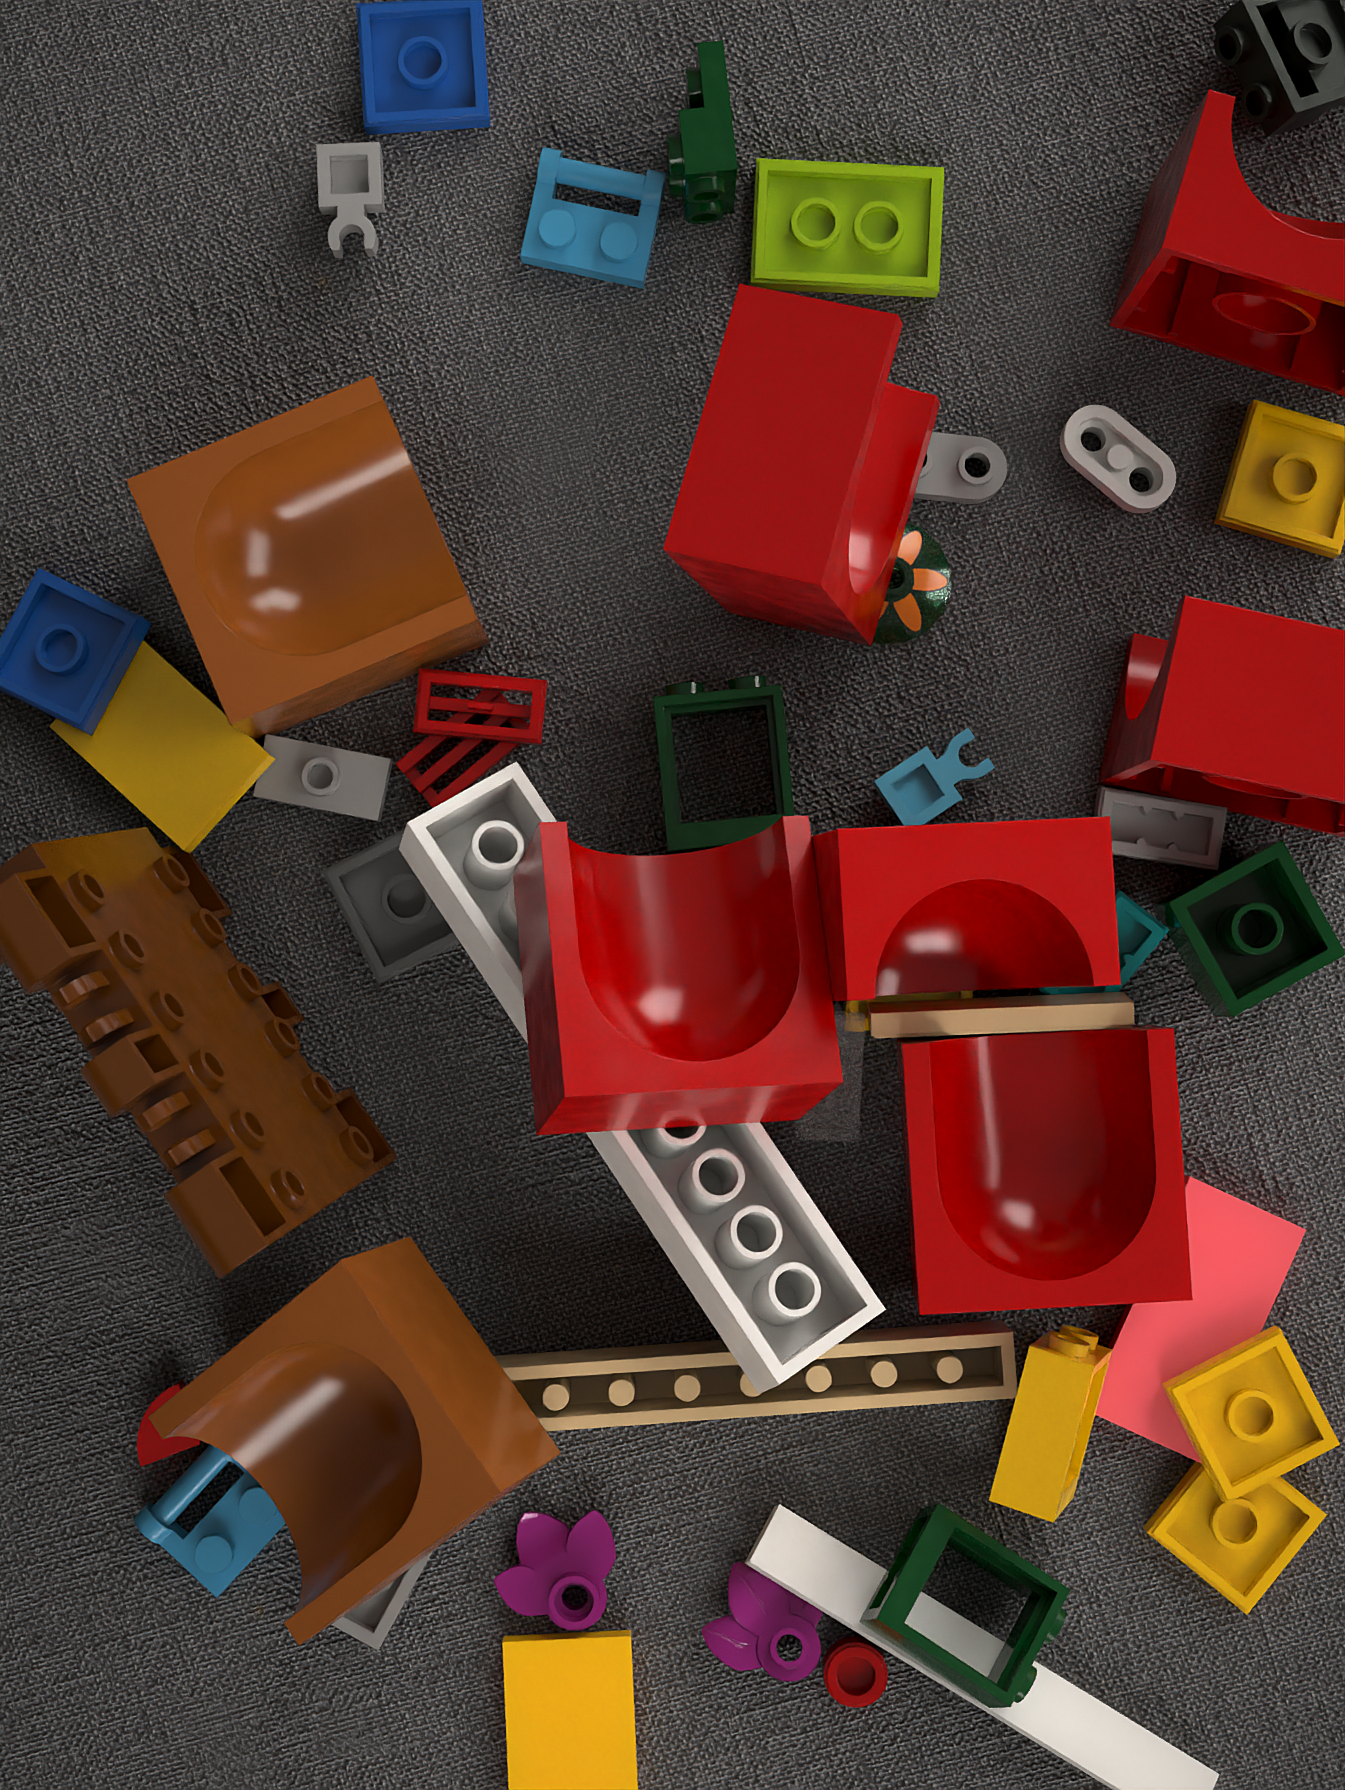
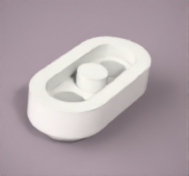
(1121, 454)

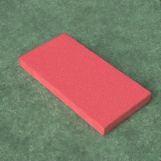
(1235, 1275)

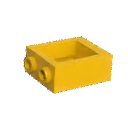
(1051, 1422)

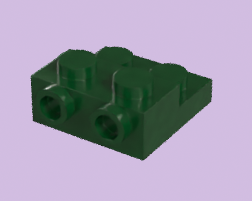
(703, 152)

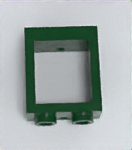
(689, 700)
(906, 1576)

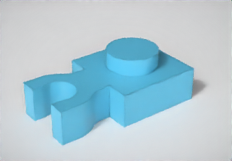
(925, 786)

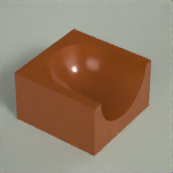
(307, 561)
(365, 1424)

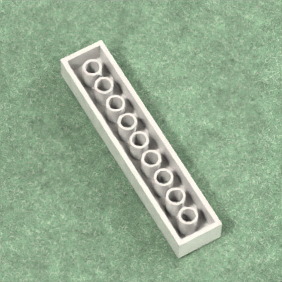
(709, 1192)

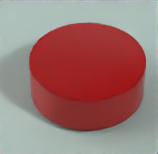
(854, 1671)

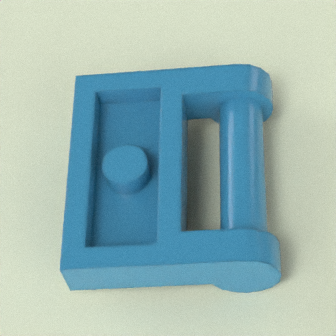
(589, 238)
(226, 1535)

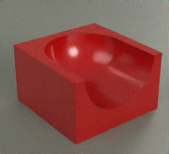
(1228, 272)
(802, 466)
(1235, 716)
(968, 906)
(674, 983)
(1044, 1169)

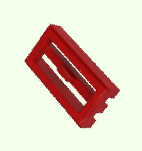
(426, 702)
(428, 746)

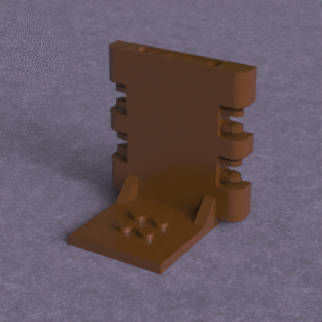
(184, 1037)

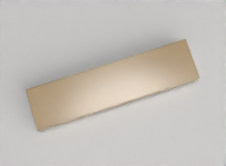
(1000, 1015)

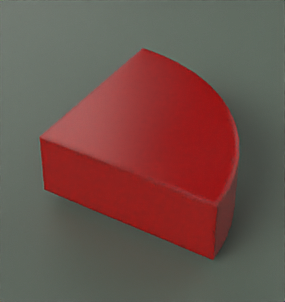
(149, 1442)

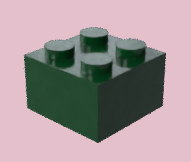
(1249, 929)

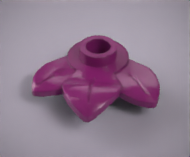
(555, 1559)
(759, 1618)

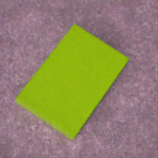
(847, 227)

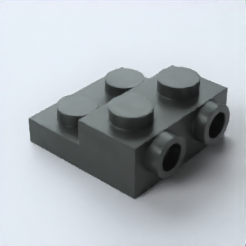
(1285, 59)

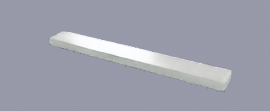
(1050, 1714)

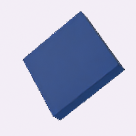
(423, 65)
(67, 650)

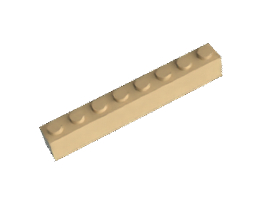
(708, 1384)

